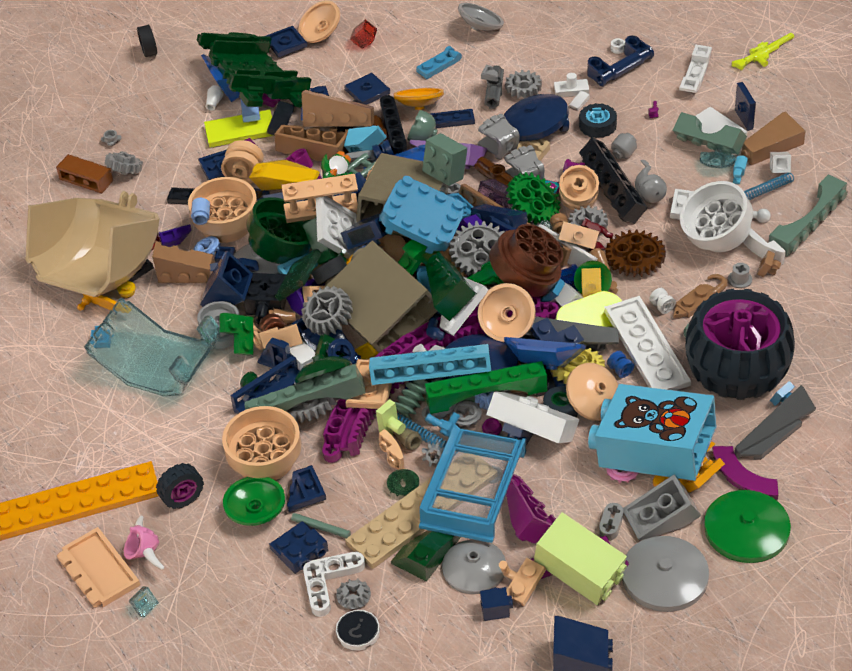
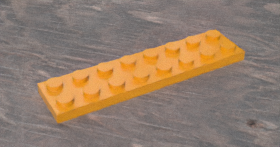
(77, 500)

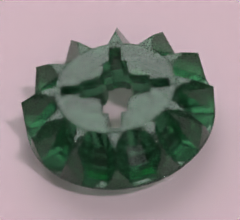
(394, 482)

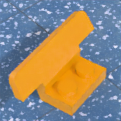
(706, 471)

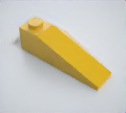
(274, 174)

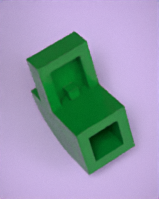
(414, 256)

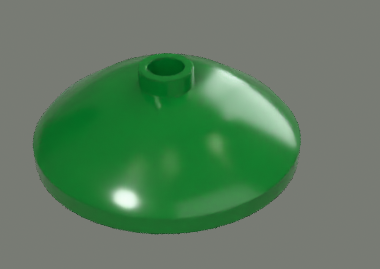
(253, 501)

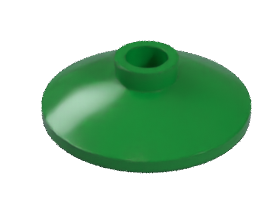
(606, 277)

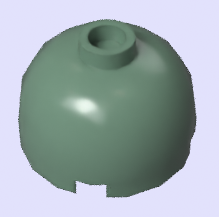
(423, 127)

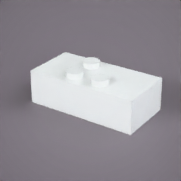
(532, 416)

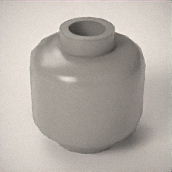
(624, 145)

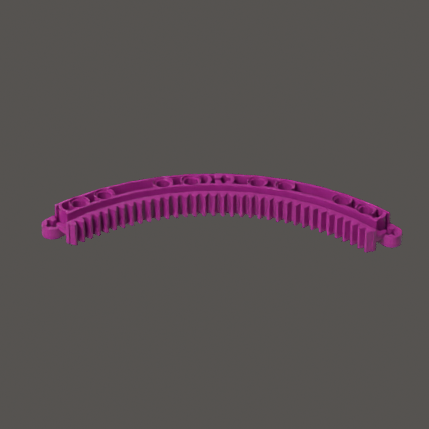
(348, 425)

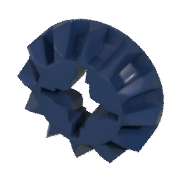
(344, 347)

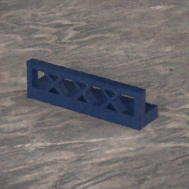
(281, 380)

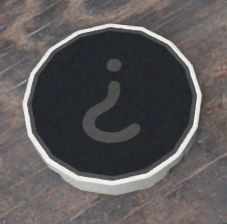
(357, 630)

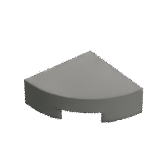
(489, 74)

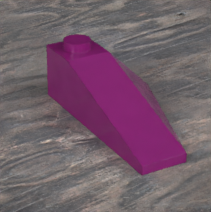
(526, 512)

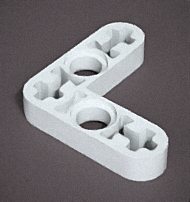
(324, 573)

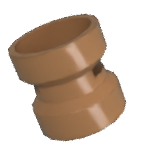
(557, 221)

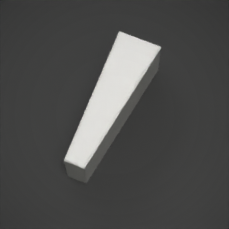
(579, 100)

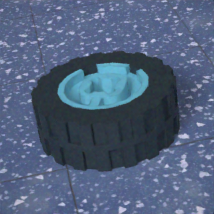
(597, 120)

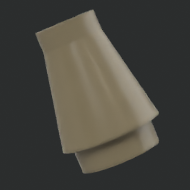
(409, 438)

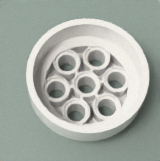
(717, 216)

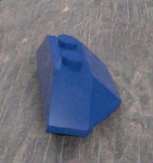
(549, 352)

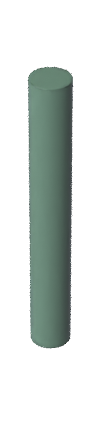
(321, 525)

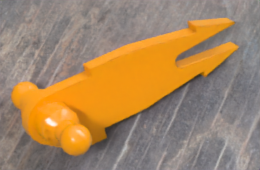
(102, 301)

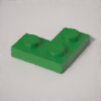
(241, 328)

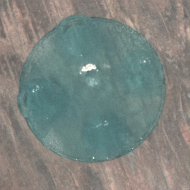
(717, 159)

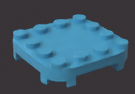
(422, 214)

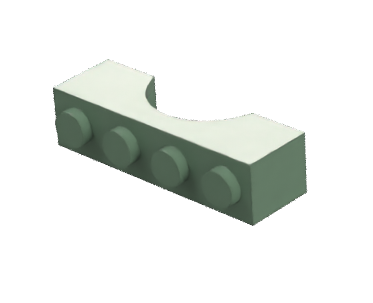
(727, 139)

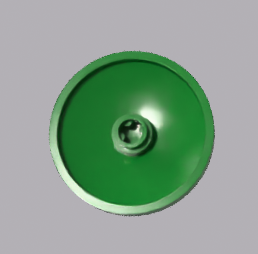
(747, 526)

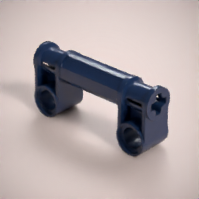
(636, 53)

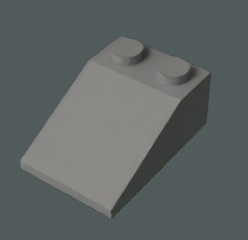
(661, 510)

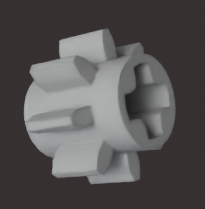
(429, 450)

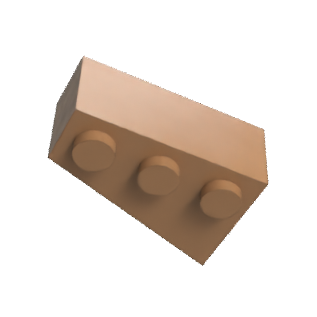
(181, 266)

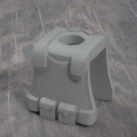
(500, 136)
(524, 161)

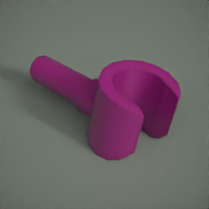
(653, 112)

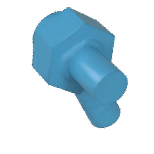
(446, 426)

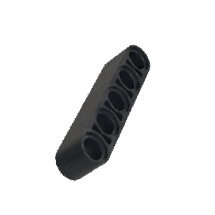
(392, 124)

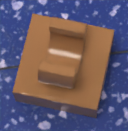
(768, 265)

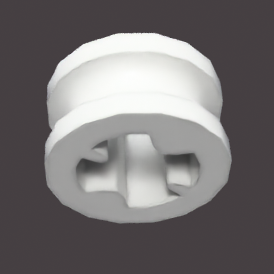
(617, 46)

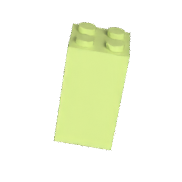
(580, 559)

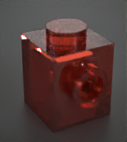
(363, 34)

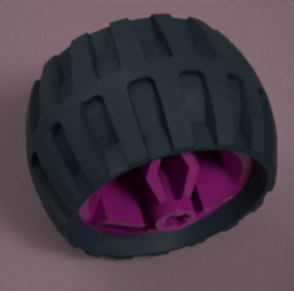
(740, 343)

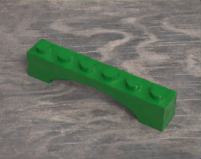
(448, 392)

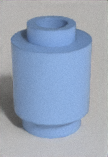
(200, 211)

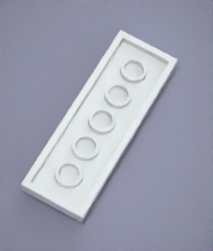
(647, 345)

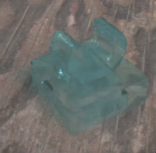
(143, 601)

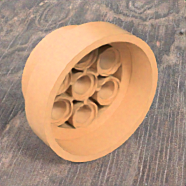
(230, 207)
(262, 442)

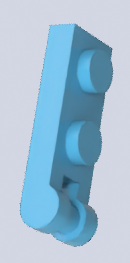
(439, 62)

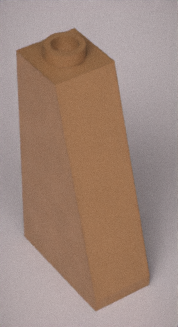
(777, 136)

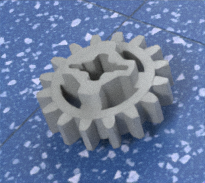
(523, 84)
(123, 163)
(593, 215)

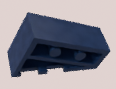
(509, 216)

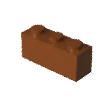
(84, 173)

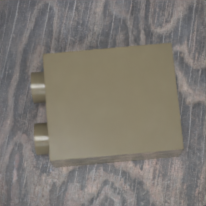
(382, 179)
(383, 297)

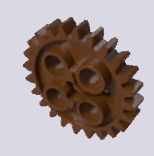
(635, 253)

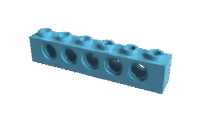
(429, 364)

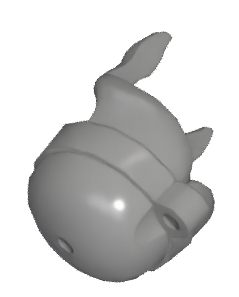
(650, 187)

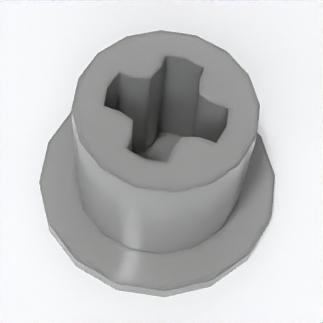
(740, 276)

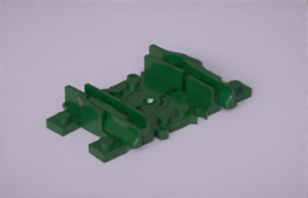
(249, 69)

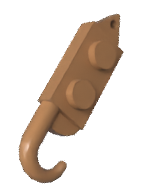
(689, 303)

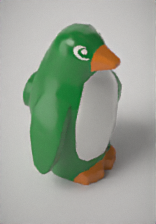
(336, 165)

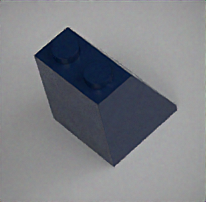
(227, 282)
(580, 646)

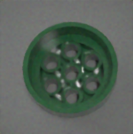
(271, 234)

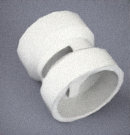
(661, 299)

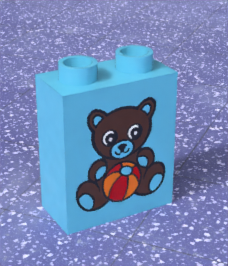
(654, 431)

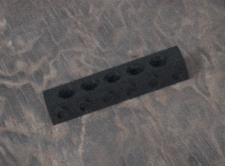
(613, 181)

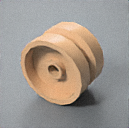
(240, 160)
(578, 187)

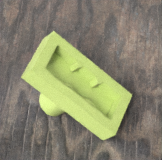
(388, 418)

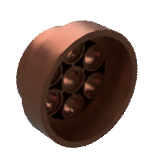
(527, 259)

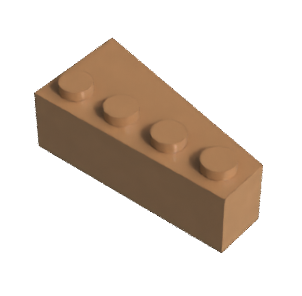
(325, 110)
(313, 140)

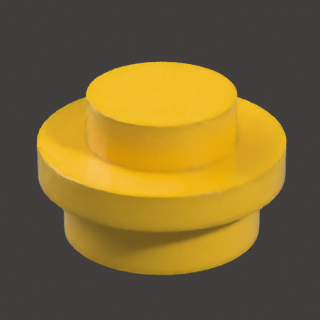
(126, 289)

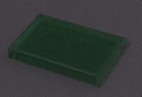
(298, 274)

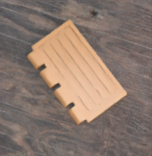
(97, 568)

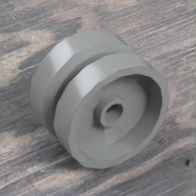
(214, 309)

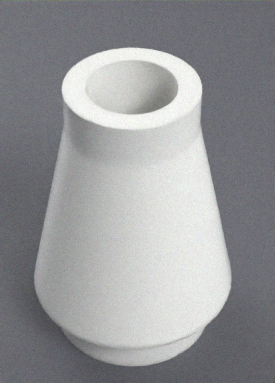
(214, 96)

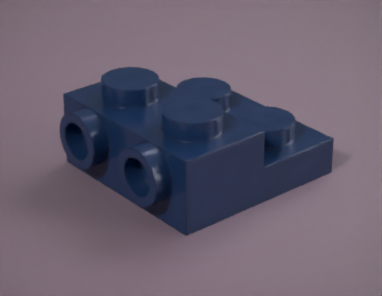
(299, 546)

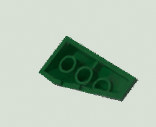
(424, 553)

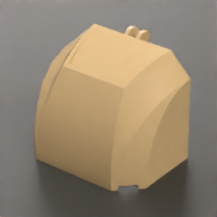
(89, 242)

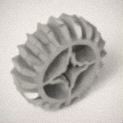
(337, 304)

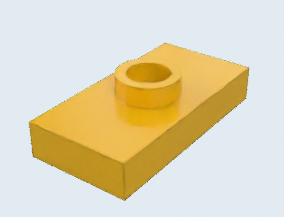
(591, 281)

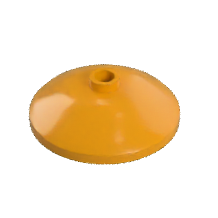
(418, 97)

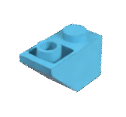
(363, 138)

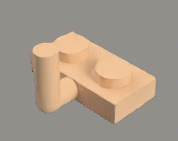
(524, 580)

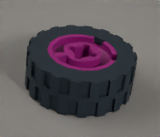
(179, 485)

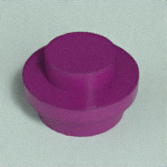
(492, 426)

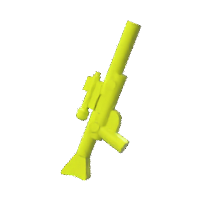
(762, 52)

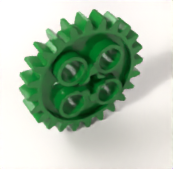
(534, 197)

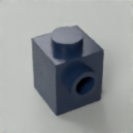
(495, 603)

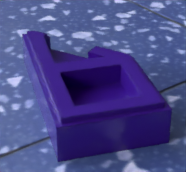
(174, 236)

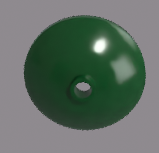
(321, 366)

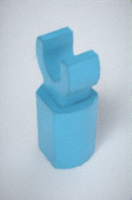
(739, 168)

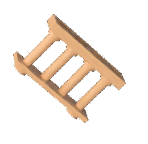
(312, 189)

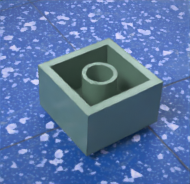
(444, 159)

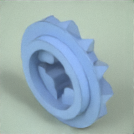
(211, 243)

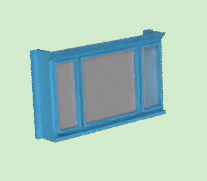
(470, 484)

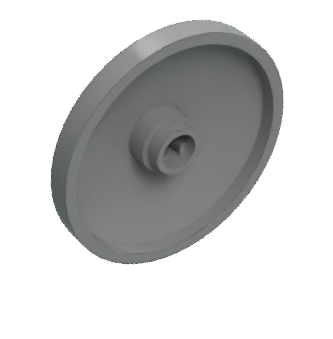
(665, 573)

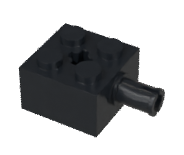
(261, 295)

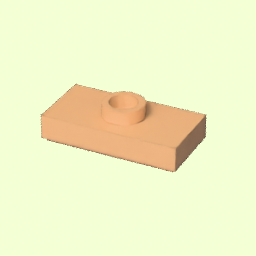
(578, 235)

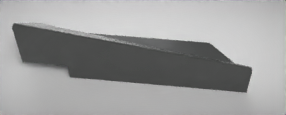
(594, 336)
(777, 426)

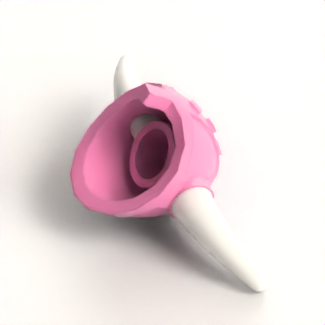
(142, 543)

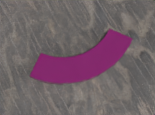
(742, 477)

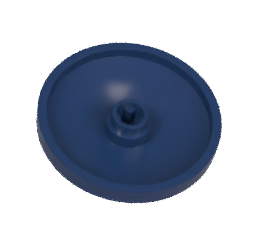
(537, 116)
(500, 354)

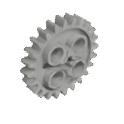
(478, 248)
(311, 408)

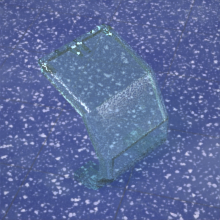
(147, 354)

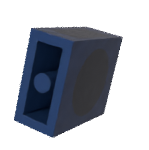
(363, 232)

